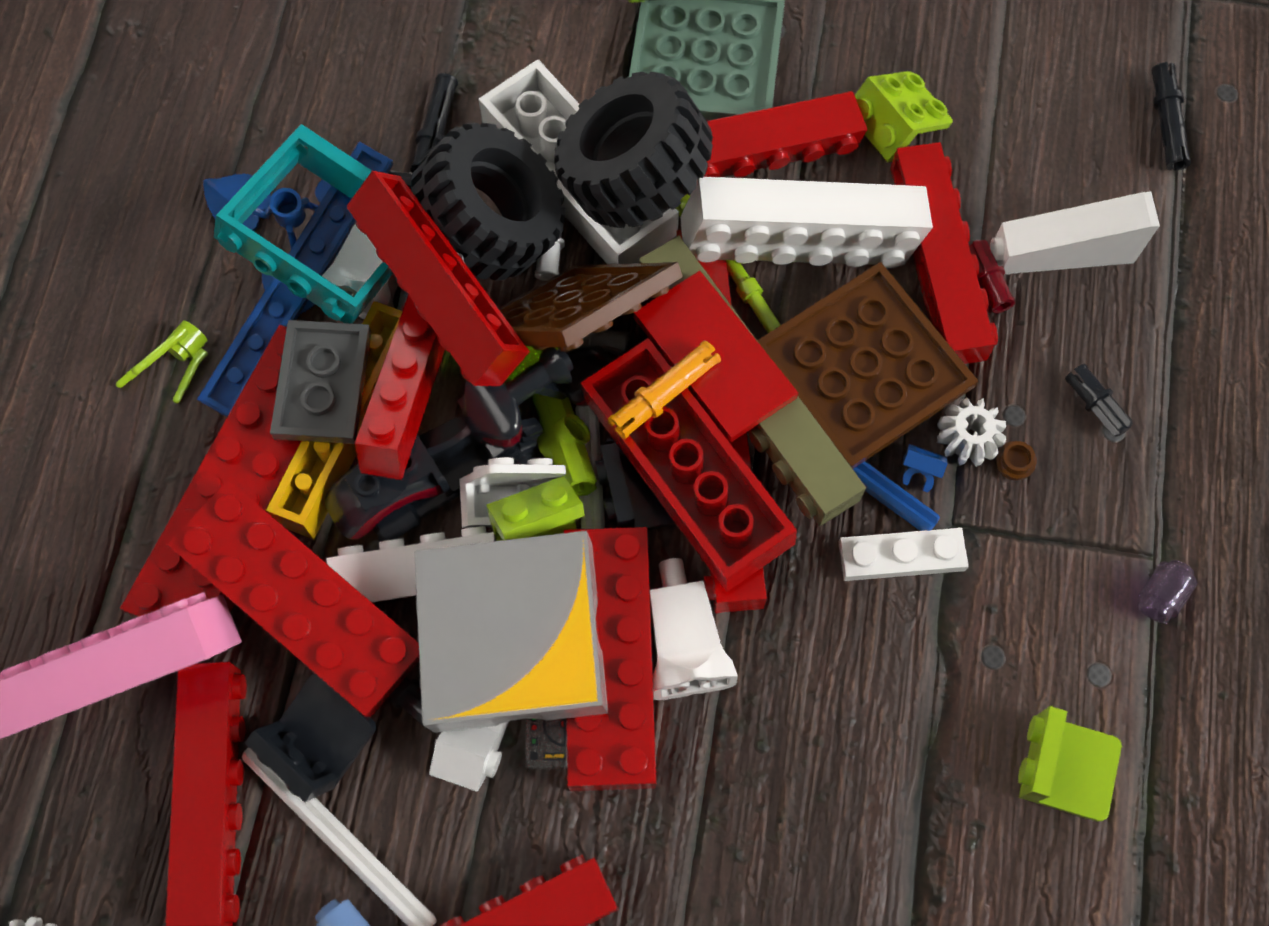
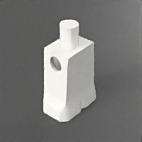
(355, 266)
(686, 638)

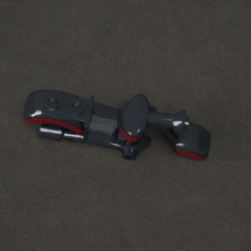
(450, 451)

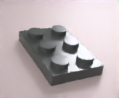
(321, 382)

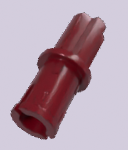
(992, 278)

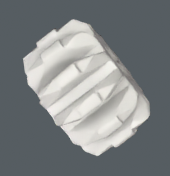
(985, 439)

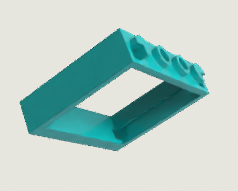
(334, 168)

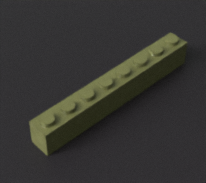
(791, 436)

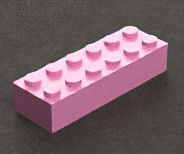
(114, 661)

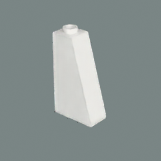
(1078, 236)

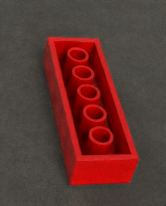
(693, 471)
(297, 598)
(618, 746)

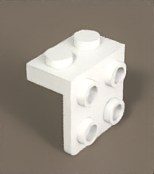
(500, 480)

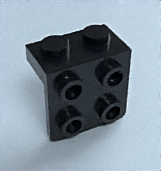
(630, 499)
(313, 740)

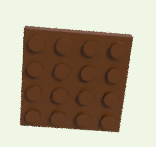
(585, 301)
(868, 364)

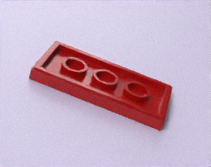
(745, 383)

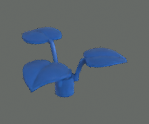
(284, 204)

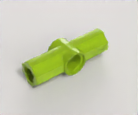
(565, 442)

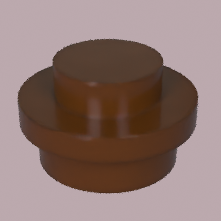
(1016, 460)

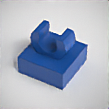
(923, 462)

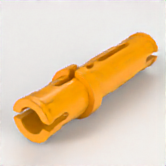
(652, 399)

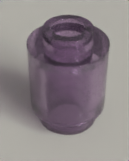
(1167, 591)

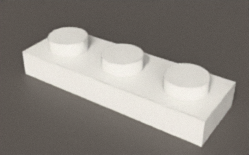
(903, 554)

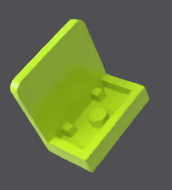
(897, 110)
(536, 511)
(1069, 766)

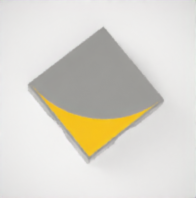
(509, 632)

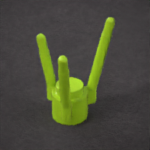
(182, 343)

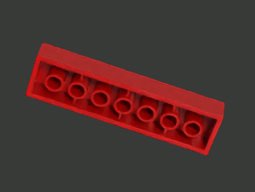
(239, 453)

